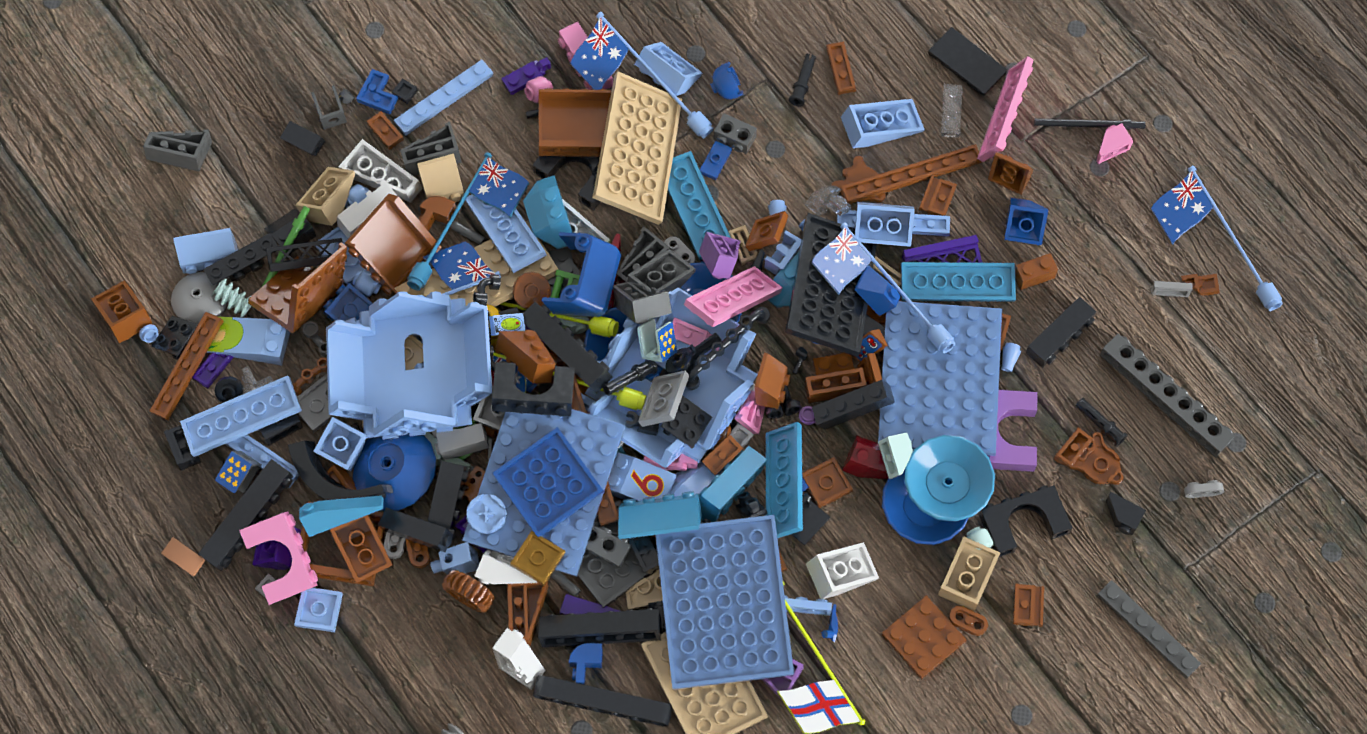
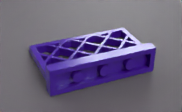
(944, 248)

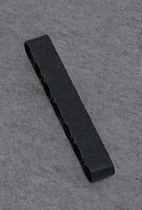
(602, 701)

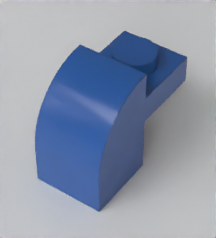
(583, 657)

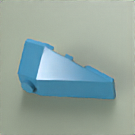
(328, 514)

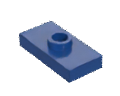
(715, 160)

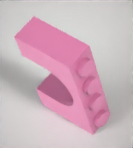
(282, 529)

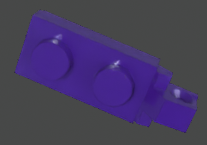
(518, 79)

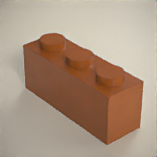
(833, 384)

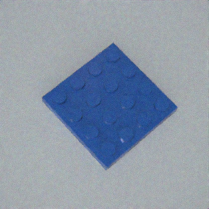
(548, 482)

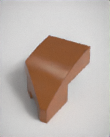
(1203, 284)

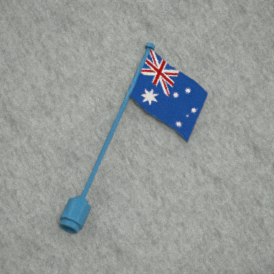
(491, 185)

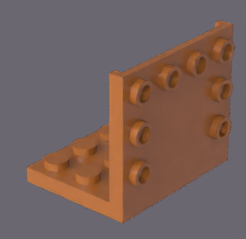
(300, 292)

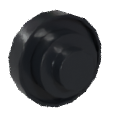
(228, 388)

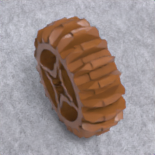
(468, 591)

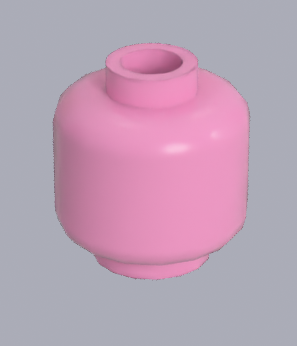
(533, 86)

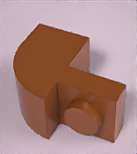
(437, 209)

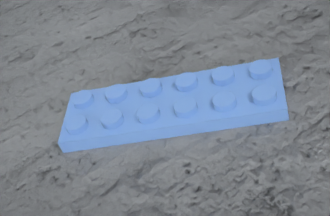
(509, 235)
(240, 416)

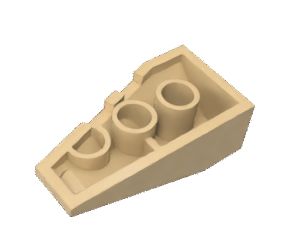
(645, 592)

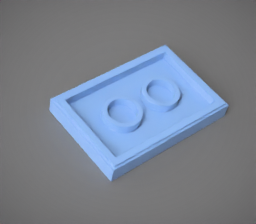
(352, 265)

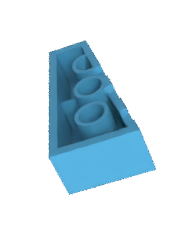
(730, 483)

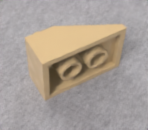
(441, 178)
(327, 195)
(969, 574)

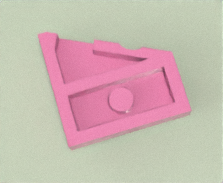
(750, 414)

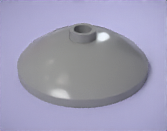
(193, 307)

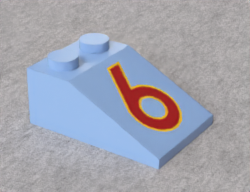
(638, 479)

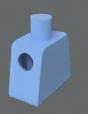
(458, 558)

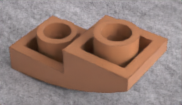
(183, 556)

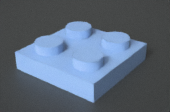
(318, 609)

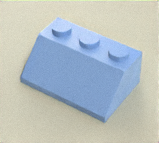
(669, 67)
(884, 224)
(204, 249)

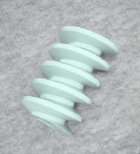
(232, 297)

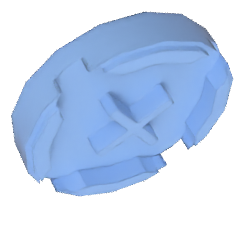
(486, 514)

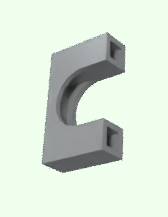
(461, 441)

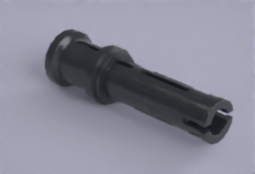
(801, 87)
(636, 373)
(1107, 427)

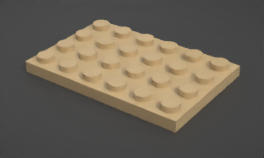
(708, 708)

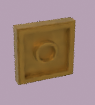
(537, 558)

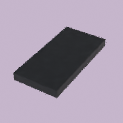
(967, 61)

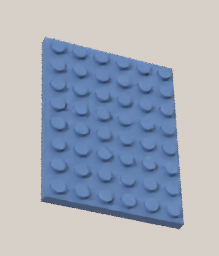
(940, 390)
(596, 444)
(724, 603)

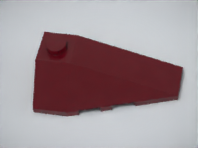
(865, 460)

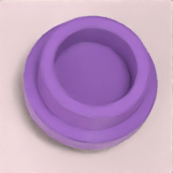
(806, 415)

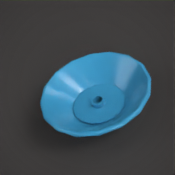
(952, 460)

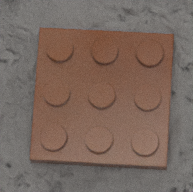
(924, 637)

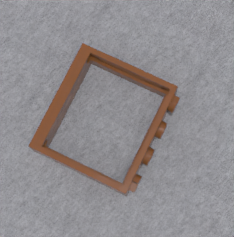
(338, 574)

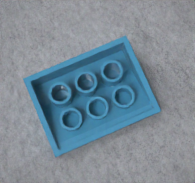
(659, 515)

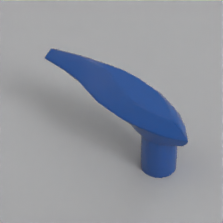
(833, 626)

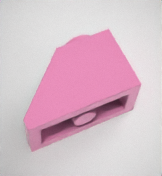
(1115, 141)

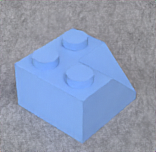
(341, 444)

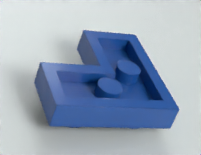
(373, 94)

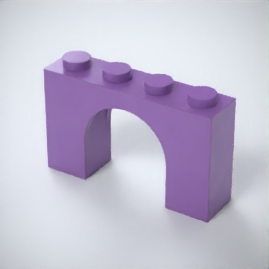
(1007, 455)

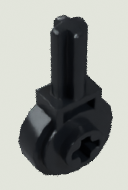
(686, 358)

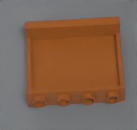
(572, 121)
(390, 243)

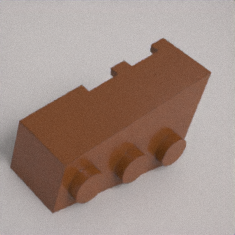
(528, 354)
(525, 607)

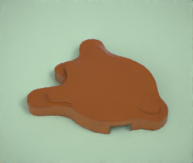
(858, 172)
(1099, 463)

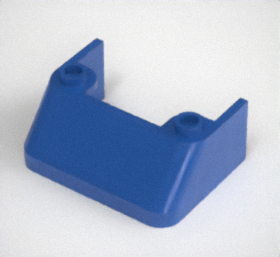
(595, 281)

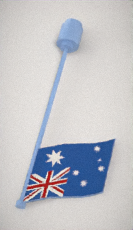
(603, 54)
(1187, 206)
(847, 258)
(457, 267)

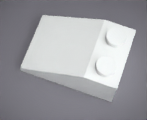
(496, 569)
(841, 570)

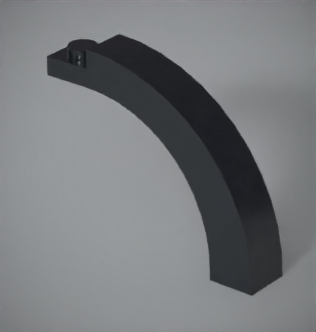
(318, 480)

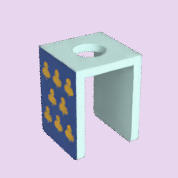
(656, 341)

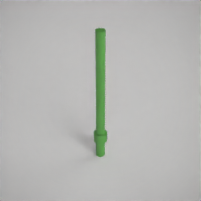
(297, 225)

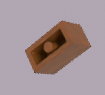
(1035, 271)

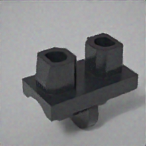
(750, 506)

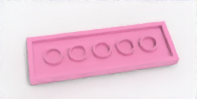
(1005, 109)
(732, 296)

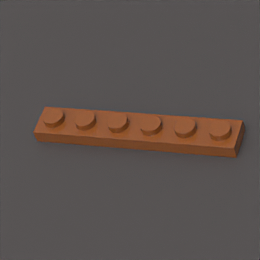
(186, 366)

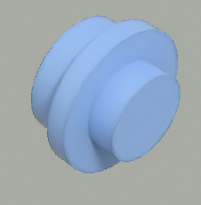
(148, 333)

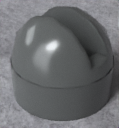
(346, 96)

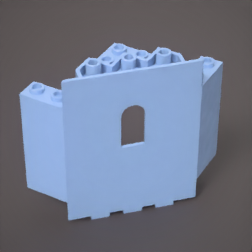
(369, 365)
(720, 390)

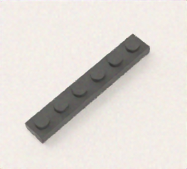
(1149, 629)

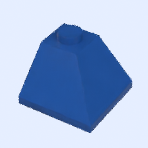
(1025, 221)
(877, 291)

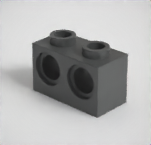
(737, 130)

